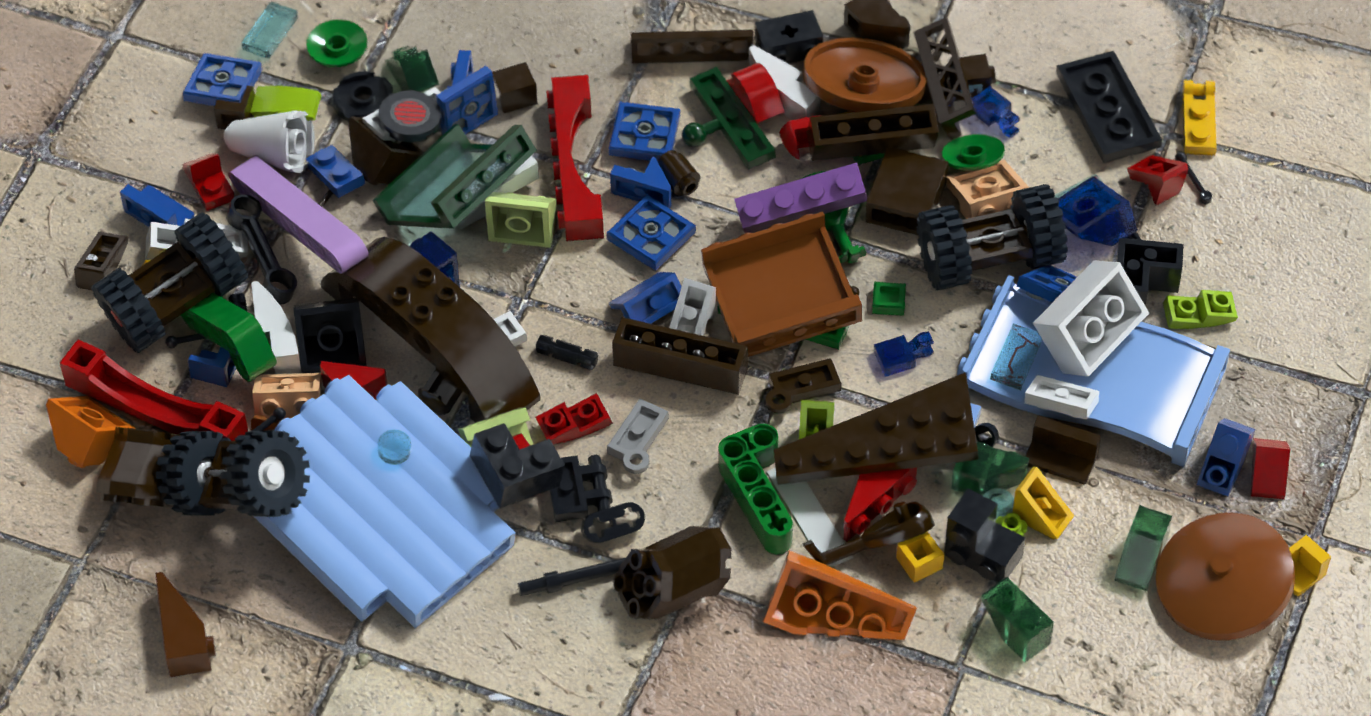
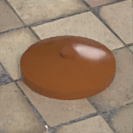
(864, 74)
(1225, 576)

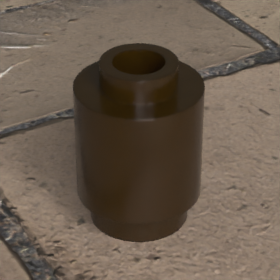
(679, 173)

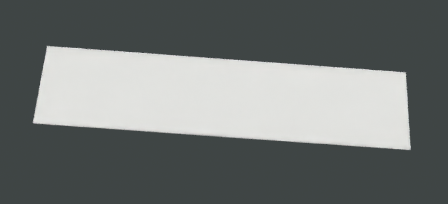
(809, 515)

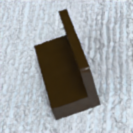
(1063, 450)

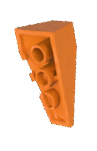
(827, 601)

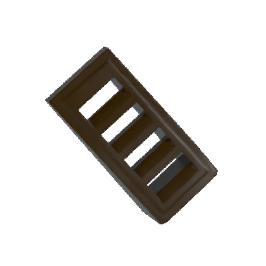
(100, 261)

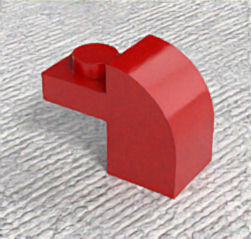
(757, 92)

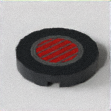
(409, 116)

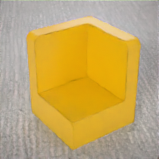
(1309, 562)

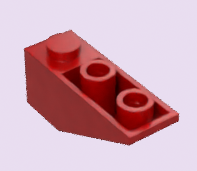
(875, 496)

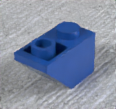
(1225, 456)

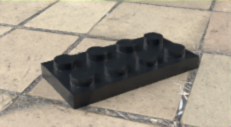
(1108, 106)

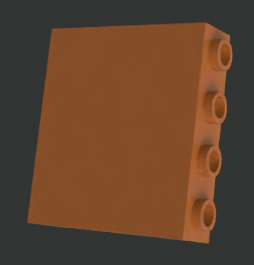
(781, 284)

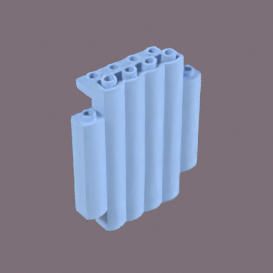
(383, 528)

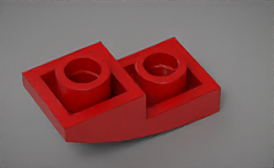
(566, 424)

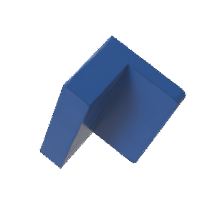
(153, 206)
(650, 298)

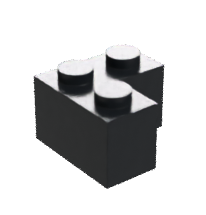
(1151, 265)
(515, 472)
(979, 541)

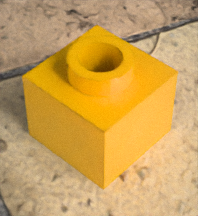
(920, 556)

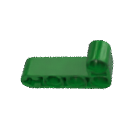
(234, 331)
(748, 466)

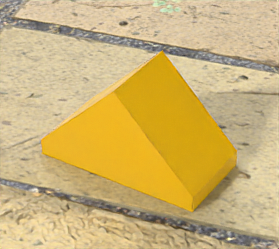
(1041, 505)

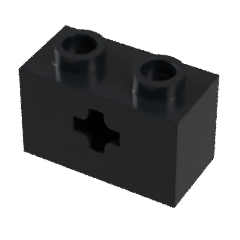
(788, 36)

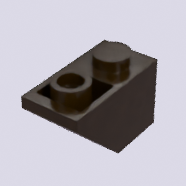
(877, 22)

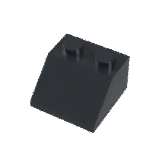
(329, 333)

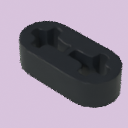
(610, 514)

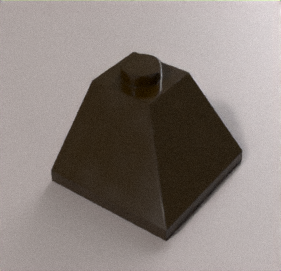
(377, 158)

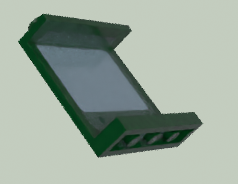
(452, 179)

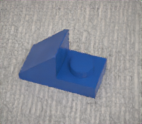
(636, 185)

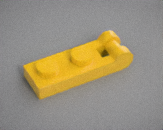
(1199, 118)

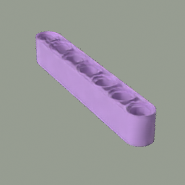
(299, 215)

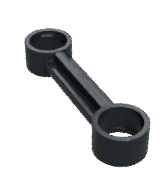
(260, 247)

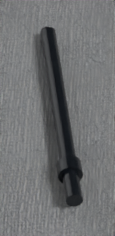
(553, 580)

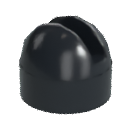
(985, 427)

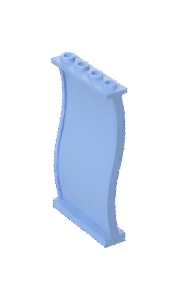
(1148, 387)

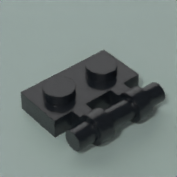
(570, 499)

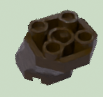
(133, 467)
(673, 572)

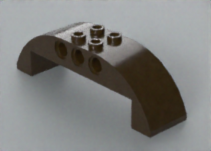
(440, 325)

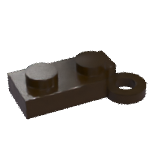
(802, 384)

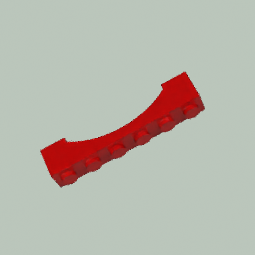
(581, 208)
(99, 377)

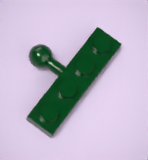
(729, 117)

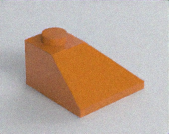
(83, 429)

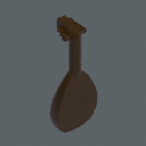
(897, 526)

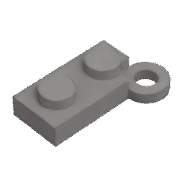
(637, 435)

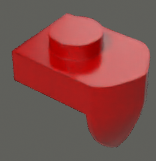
(795, 135)

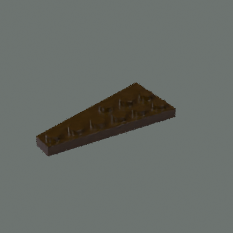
(907, 433)

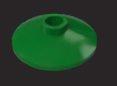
(337, 43)
(973, 152)

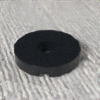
(356, 84)

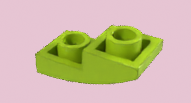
(282, 99)
(1206, 310)

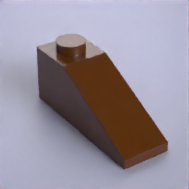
(184, 633)

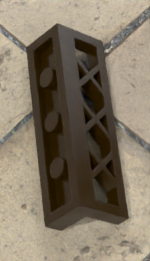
(691, 46)
(937, 76)

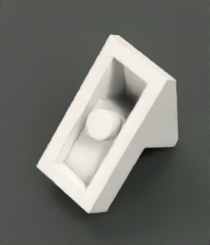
(694, 307)

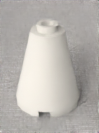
(276, 139)

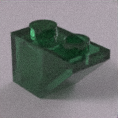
(412, 69)
(992, 470)
(1143, 548)
(1018, 619)

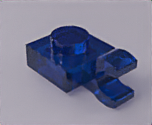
(993, 108)
(899, 355)

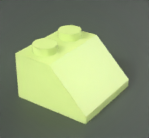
(520, 219)

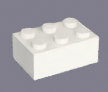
(1091, 318)

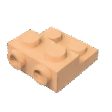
(985, 189)

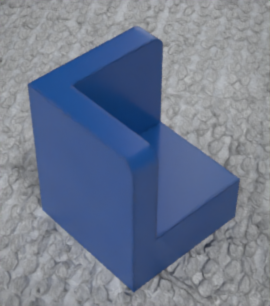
(212, 367)

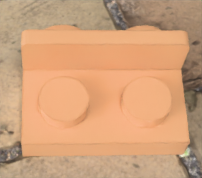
(284, 391)

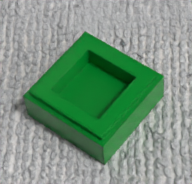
(889, 298)

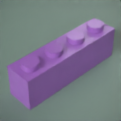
(808, 195)

